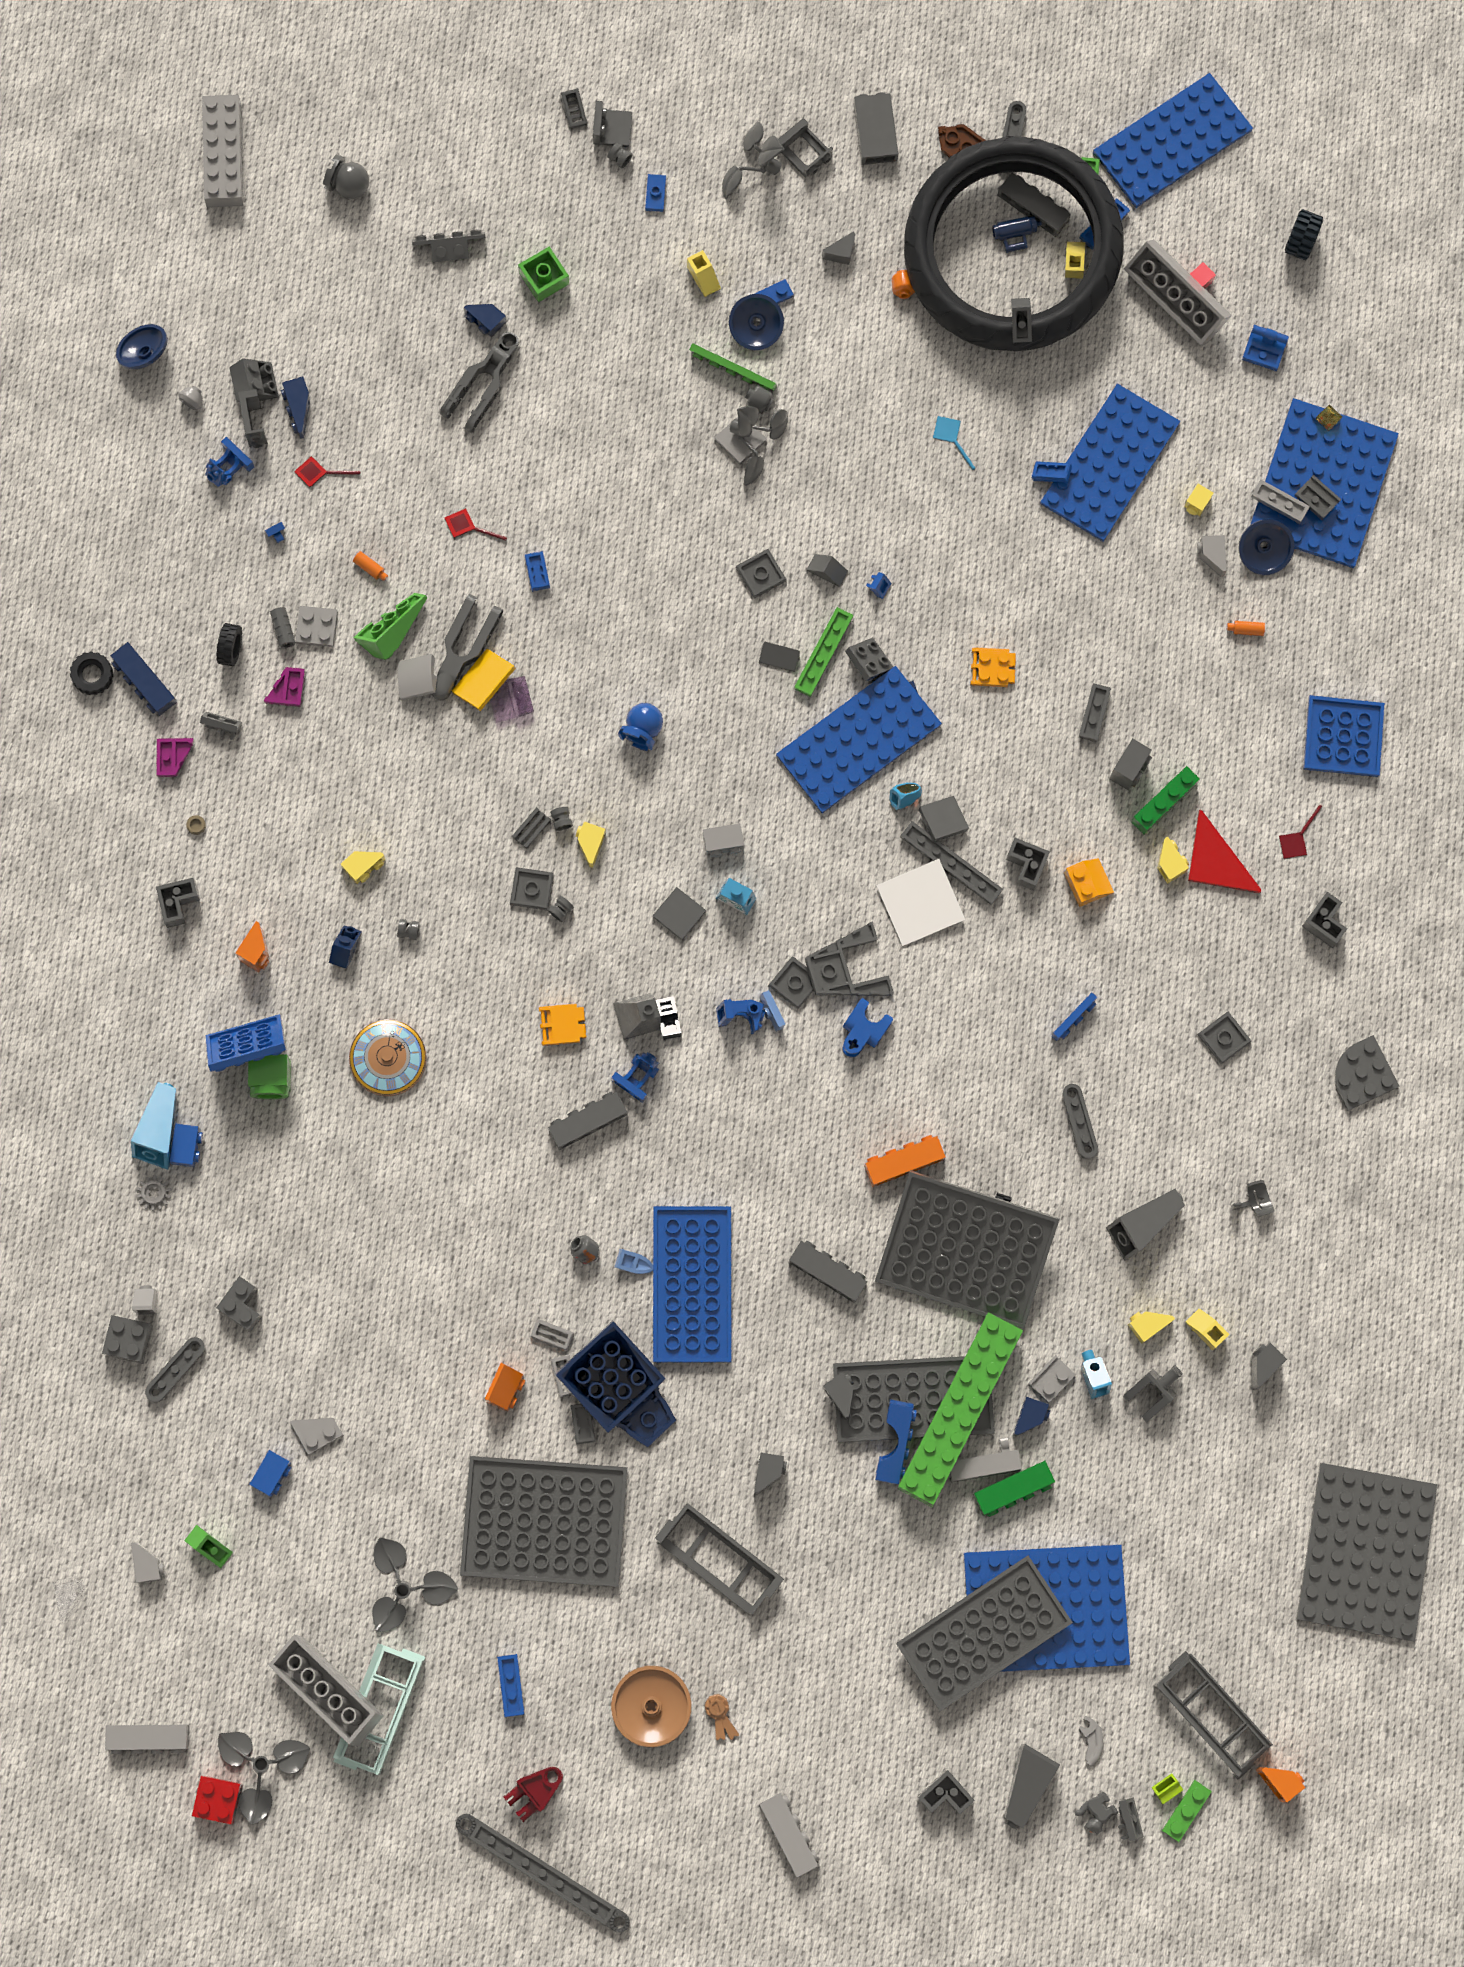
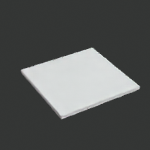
(920, 902)

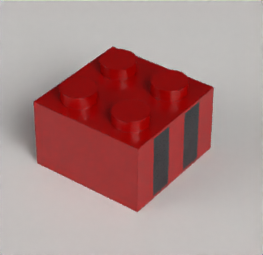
(217, 1799)

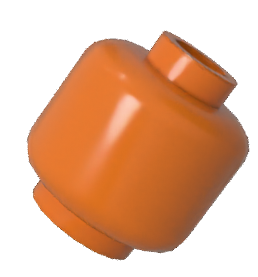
(901, 285)

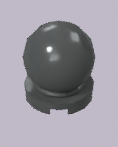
(348, 178)

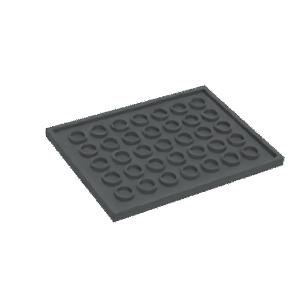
(967, 1249)
(544, 1521)
(1367, 1552)

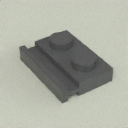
(1318, 497)

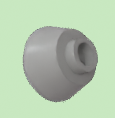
(191, 397)

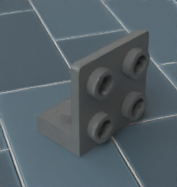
(611, 126)

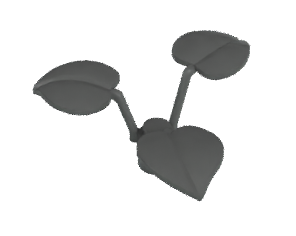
(770, 149)
(743, 428)
(389, 1613)
(290, 1759)

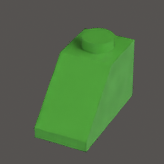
(208, 1546)

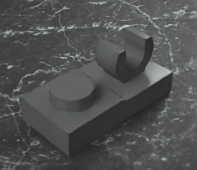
(216, 721)
(1132, 1823)

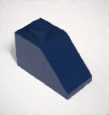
(1031, 1415)

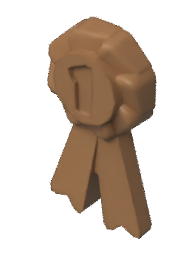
(717, 1708)

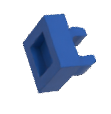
(275, 531)
(879, 585)

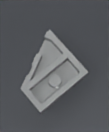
(316, 1432)

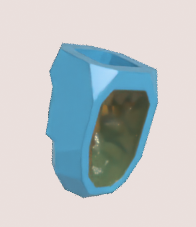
(904, 795)

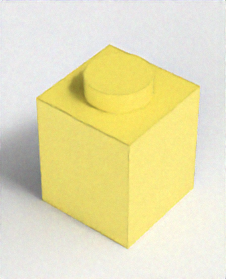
(1198, 500)

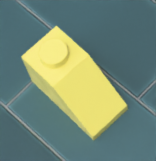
(590, 841)
(1148, 1324)

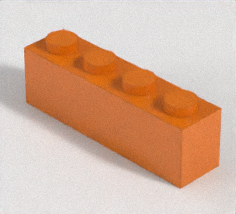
(903, 1161)

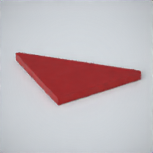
(1215, 861)

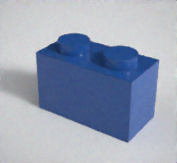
(185, 1145)
(270, 1474)

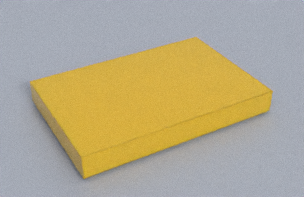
(483, 679)

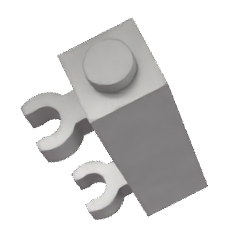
(986, 1465)

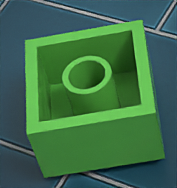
(543, 274)

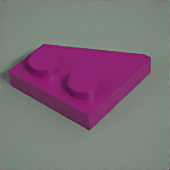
(288, 688)
(171, 755)

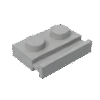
(1052, 1379)

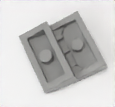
(416, 677)

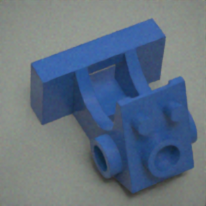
(234, 457)
(729, 1009)
(647, 1063)

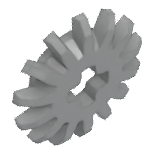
(145, 1191)

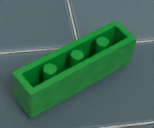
(1165, 800)
(1014, 1488)

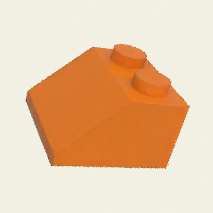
(253, 949)
(505, 1387)
(1283, 1783)

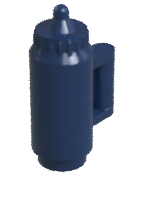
(1013, 229)

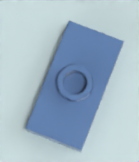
(772, 1011)

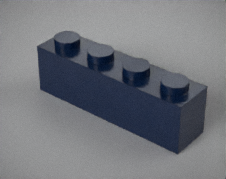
(143, 679)

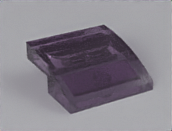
(511, 700)

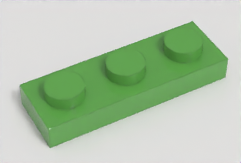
(1186, 1810)

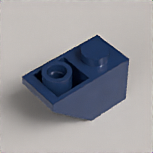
(486, 316)
(344, 946)

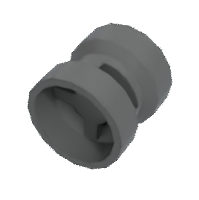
(619, 155)
(561, 818)
(560, 908)
(412, 932)

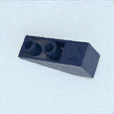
(298, 398)

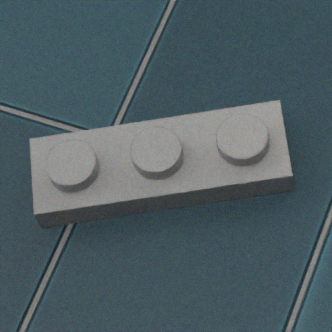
(1280, 501)

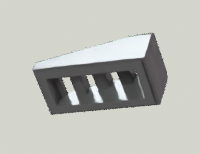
(570, 94)

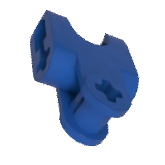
(862, 1030)

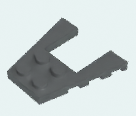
(830, 971)

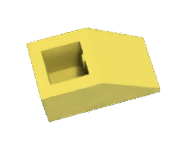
(1075, 260)
(703, 273)
(1170, 862)
(361, 864)
(1207, 1329)

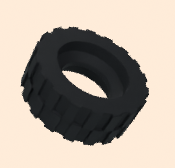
(229, 644)
(91, 659)

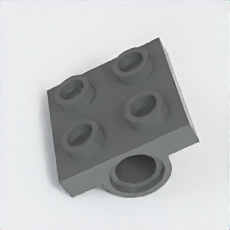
(869, 659)

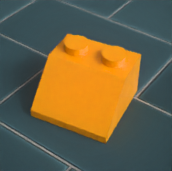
(1088, 881)

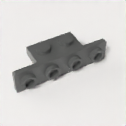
(449, 247)

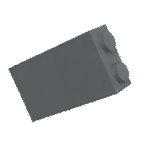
(875, 128)

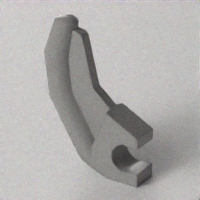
(1094, 1739)

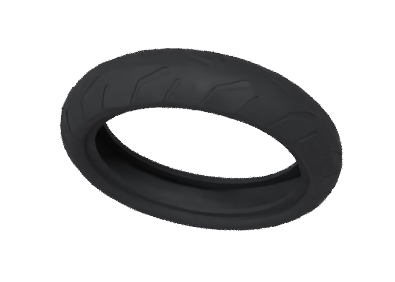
(1004, 156)

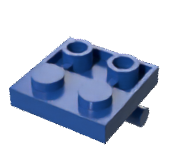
(1265, 347)

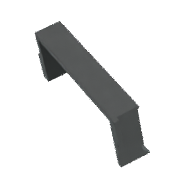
(710, 1527)
(1181, 1706)

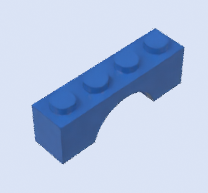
(890, 1465)

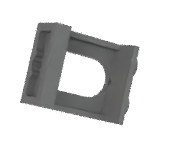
(801, 129)
(250, 401)

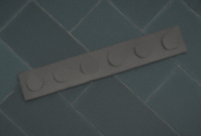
(952, 863)

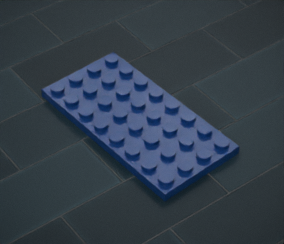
(1172, 140)
(1111, 462)
(858, 739)
(691, 1284)

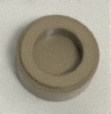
(196, 825)

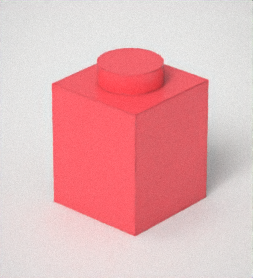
(1203, 275)

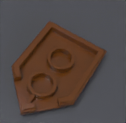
(957, 138)

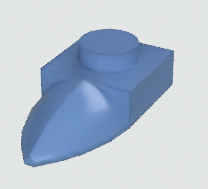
(633, 1262)

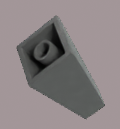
(638, 1016)
(1138, 1227)
(1029, 1782)

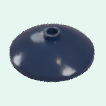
(743, 316)
(142, 346)
(1274, 555)

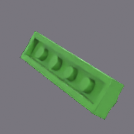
(731, 368)
(823, 652)

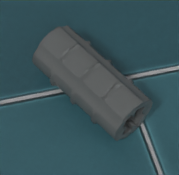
(282, 627)

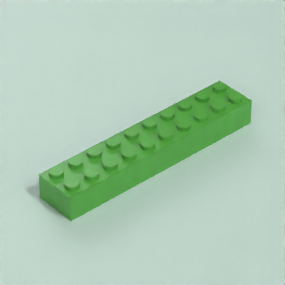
(960, 1410)

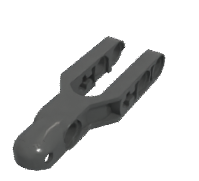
(494, 365)
(453, 664)

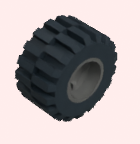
(1304, 234)

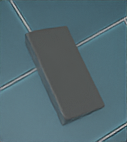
(779, 656)

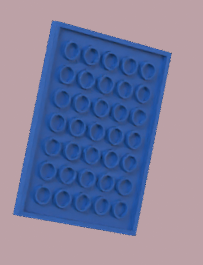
(1346, 460)
(1090, 1590)

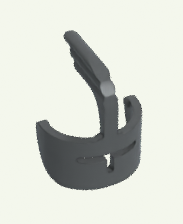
(1261, 1192)

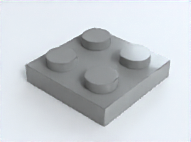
(316, 626)

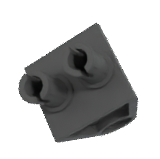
(1163, 1383)

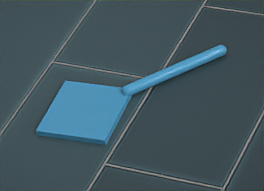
(947, 430)

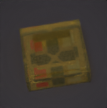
(1329, 417)

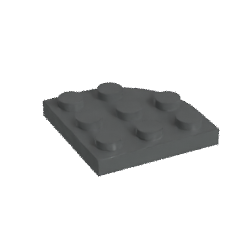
(1363, 1074)

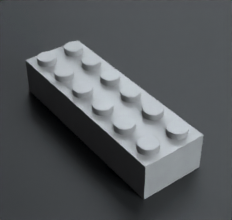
(222, 151)
(1177, 292)
(326, 1690)

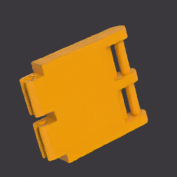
(993, 667)
(562, 1024)

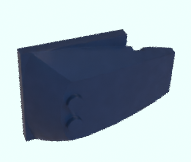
(618, 1386)

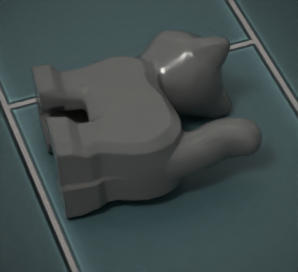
(1098, 1810)

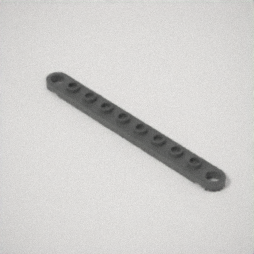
(542, 1873)

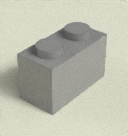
(723, 840)

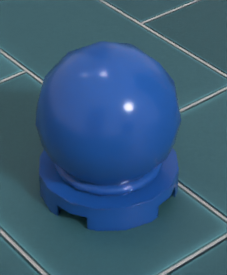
(643, 724)

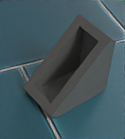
(840, 250)
(828, 569)

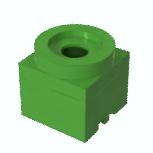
(270, 1077)

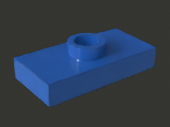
(655, 193)
(1051, 472)
(537, 571)

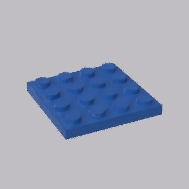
(1343, 736)
(245, 1043)

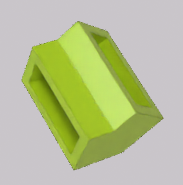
(1167, 1788)

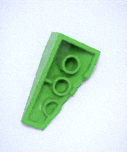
(388, 633)

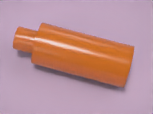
(370, 566)
(1247, 628)

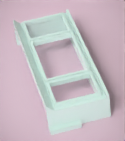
(364, 1690)

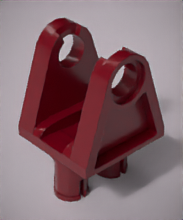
(537, 1789)

